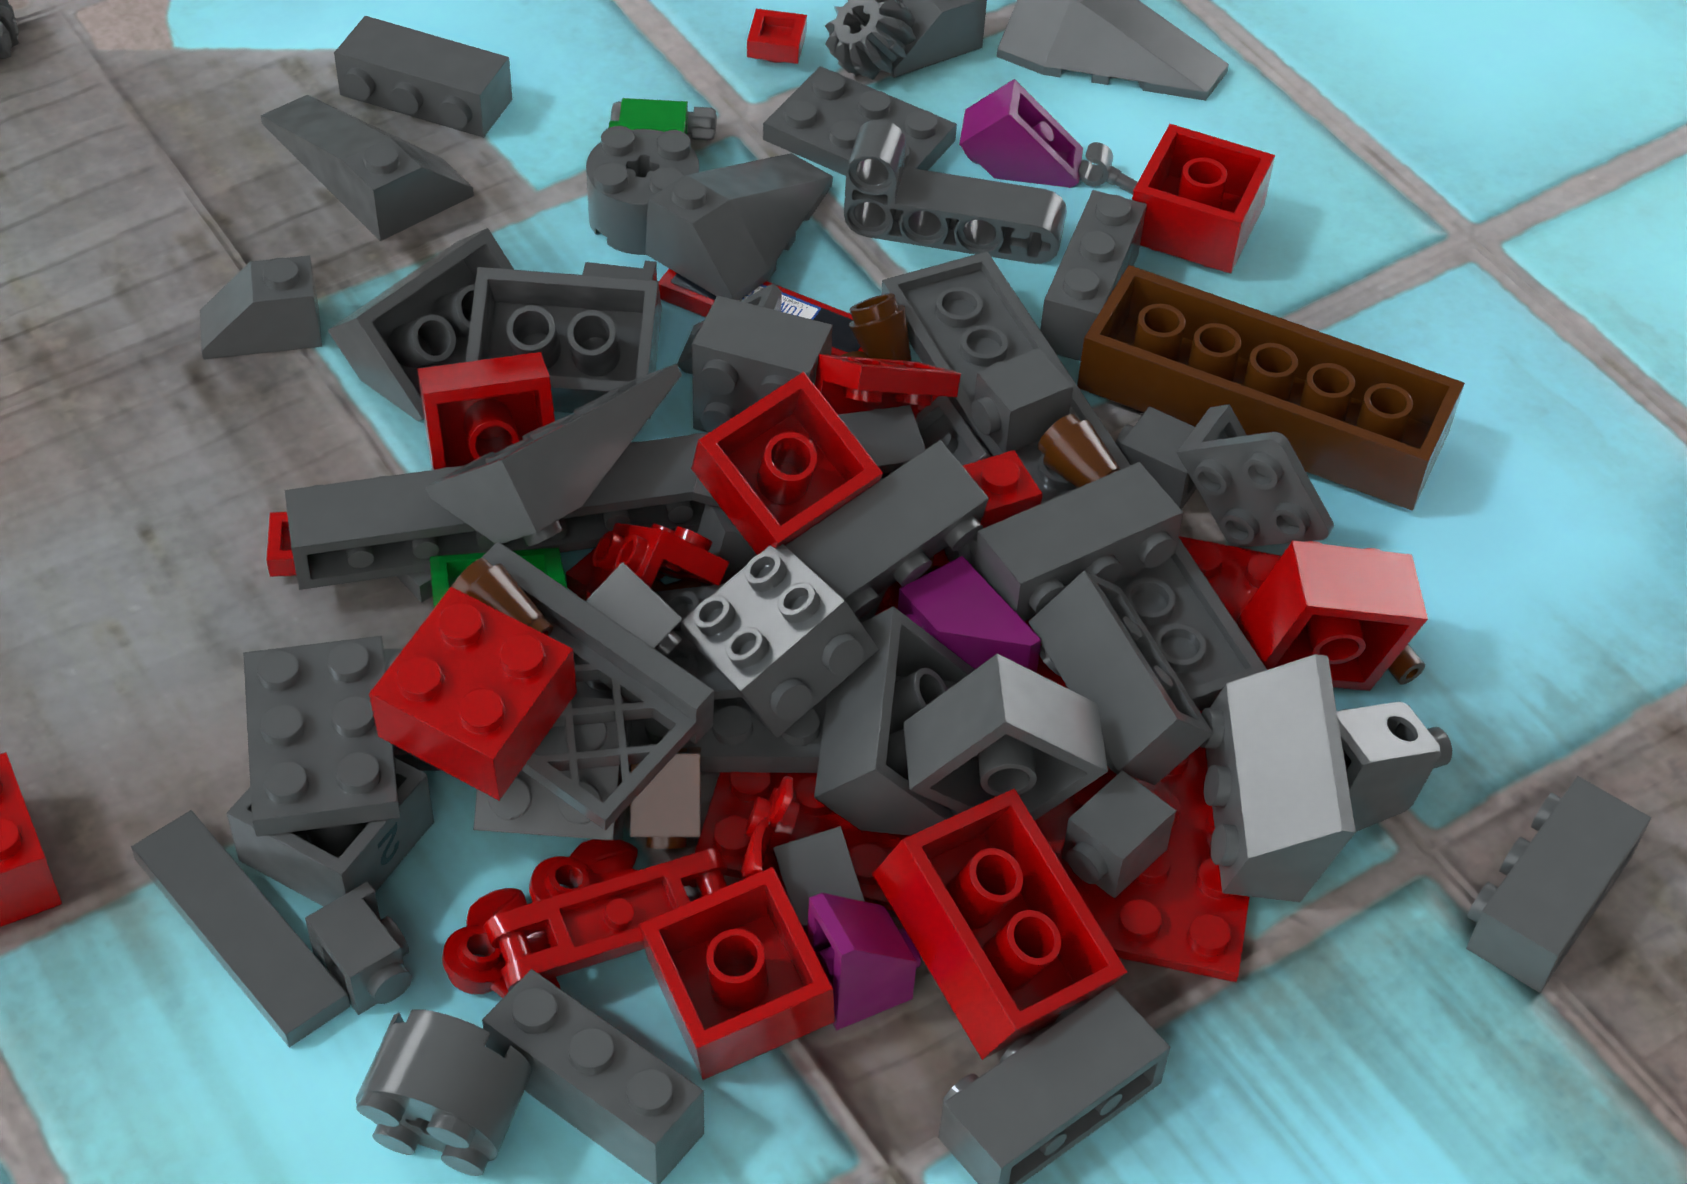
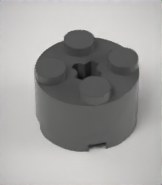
(625, 173)
(442, 1090)

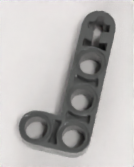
(945, 209)

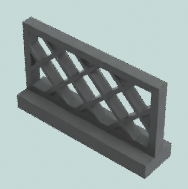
(631, 670)

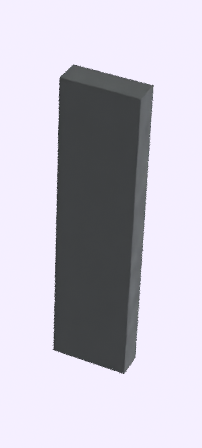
(241, 928)

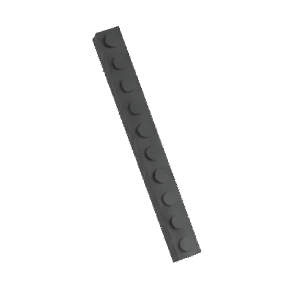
(394, 526)

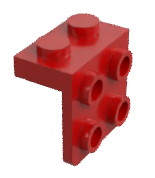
(654, 550)

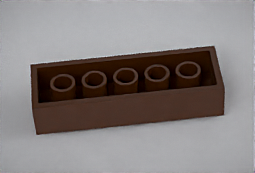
(1337, 403)

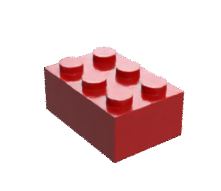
(997, 921)

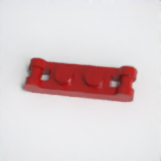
(599, 918)

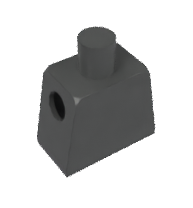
(1388, 759)

